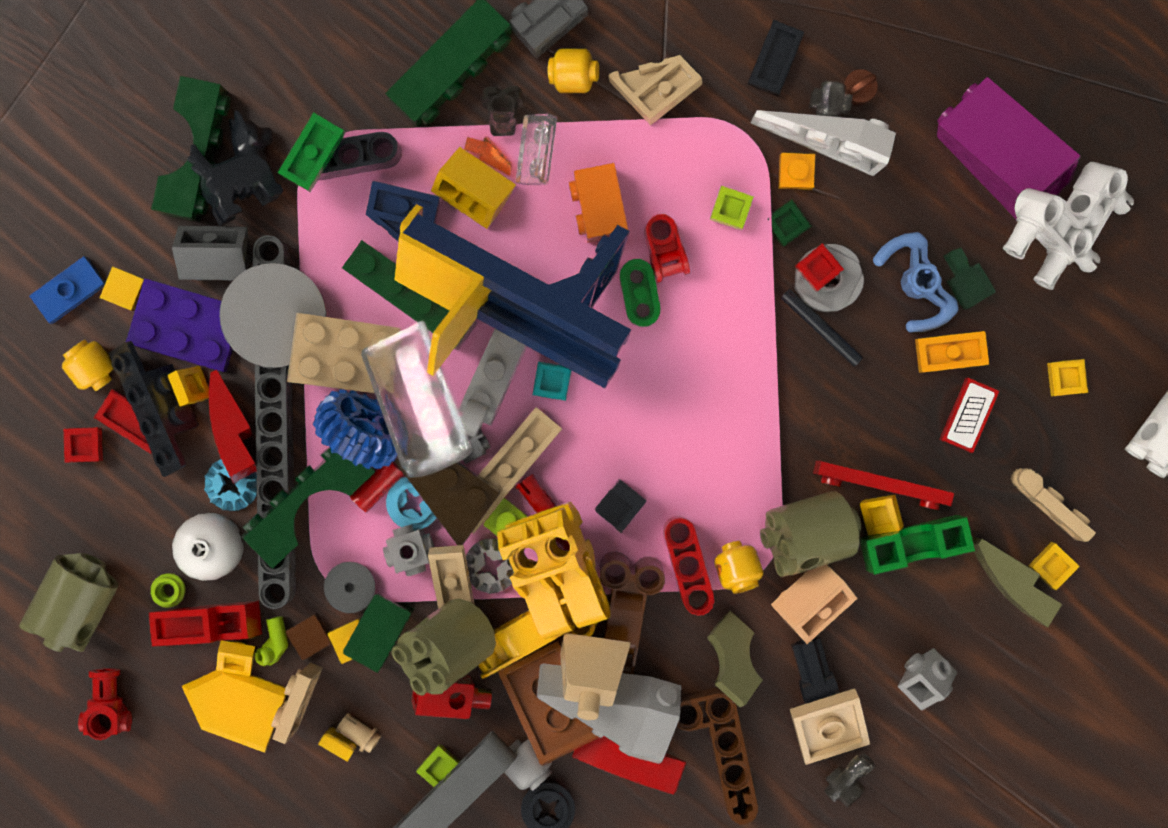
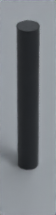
(821, 327)

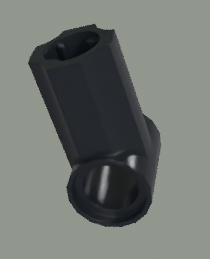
(814, 672)

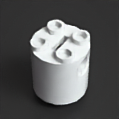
(1152, 439)

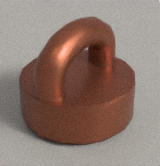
(861, 85)

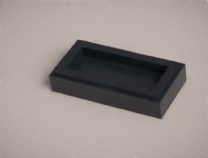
(775, 58)

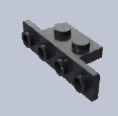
(154, 407)

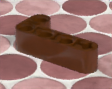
(724, 755)

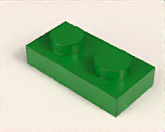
(311, 152)

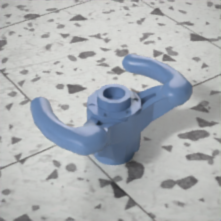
(920, 280)

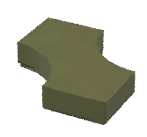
(736, 673)

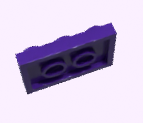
(180, 326)

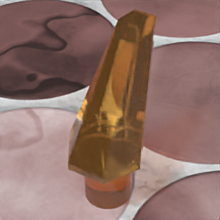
(489, 153)

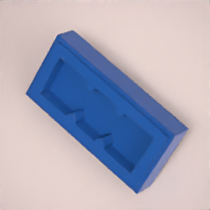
(68, 290)

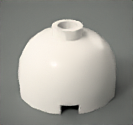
(221, 543)

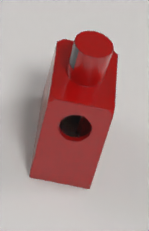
(443, 706)

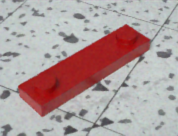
(928, 496)

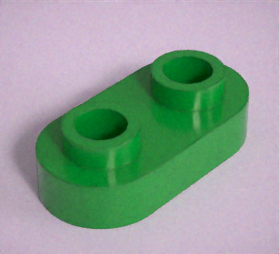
(640, 293)

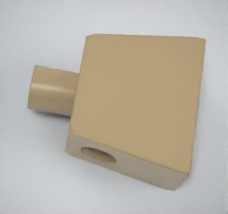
(591, 671)

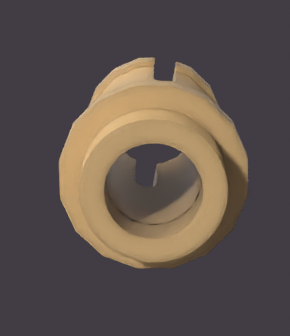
(358, 733)

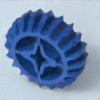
(354, 429)

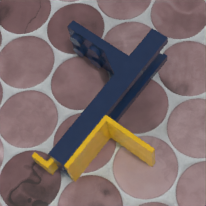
(478, 285)

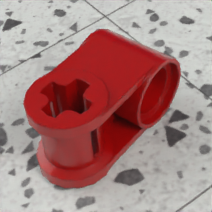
(666, 250)

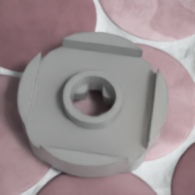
(834, 296)

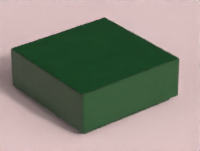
(788, 223)

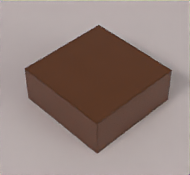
(309, 636)

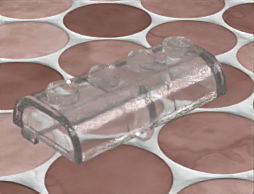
(416, 404)

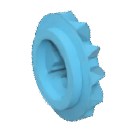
(398, 498)
(229, 500)

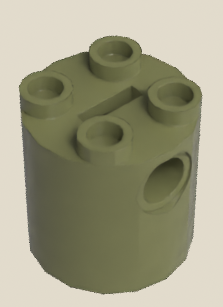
(811, 533)
(70, 602)
(445, 646)

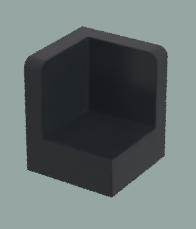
(620, 505)

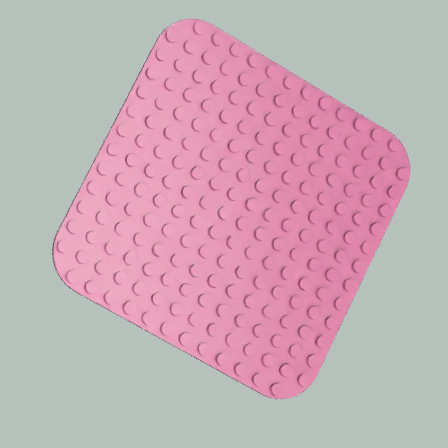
(694, 392)

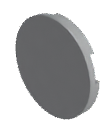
(262, 310)

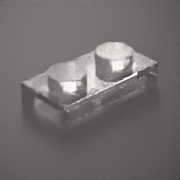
(536, 149)

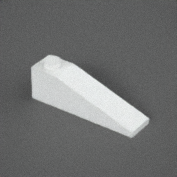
(848, 140)

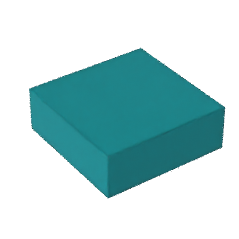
(551, 381)

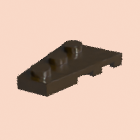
(456, 498)

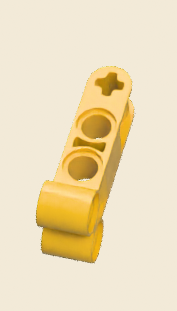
(517, 640)

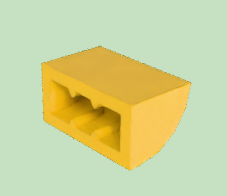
(472, 187)

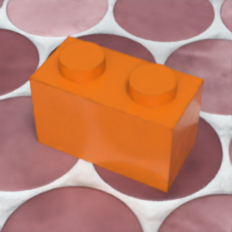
(599, 201)

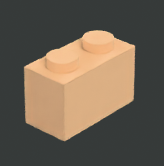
(814, 602)

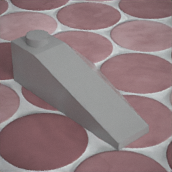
(638, 721)

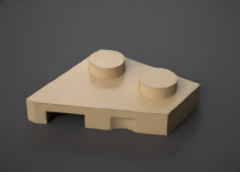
(657, 86)

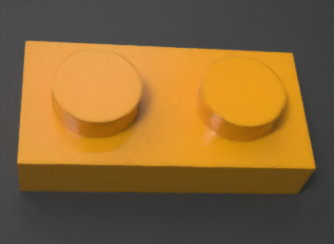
(952, 351)

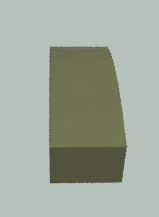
(1016, 582)

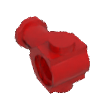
(106, 702)

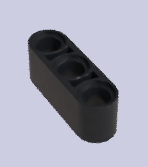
(367, 159)

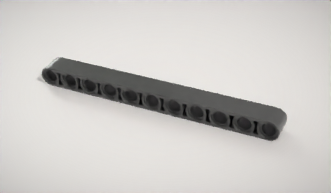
(266, 439)

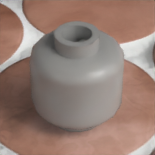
(526, 768)

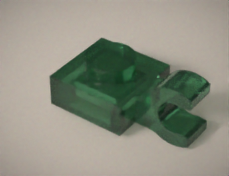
(969, 283)

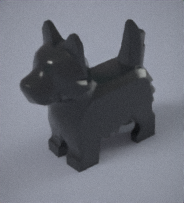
(239, 176)

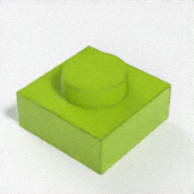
(731, 208)
(502, 515)
(437, 765)

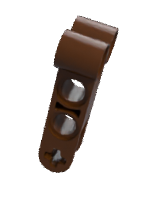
(629, 600)

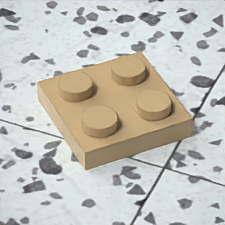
(299, 691)
(830, 726)

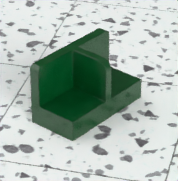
(377, 632)

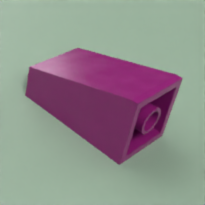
(1005, 145)

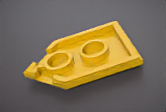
(236, 706)

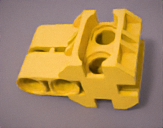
(562, 584)

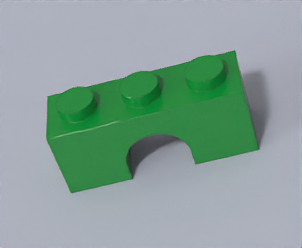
(916, 542)

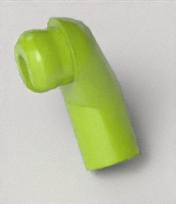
(276, 643)

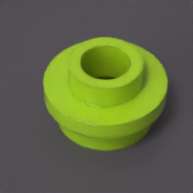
(159, 595)

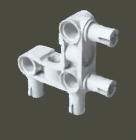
(1069, 226)

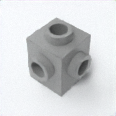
(417, 540)
(927, 679)

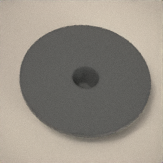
(349, 587)

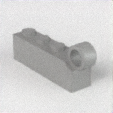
(490, 382)

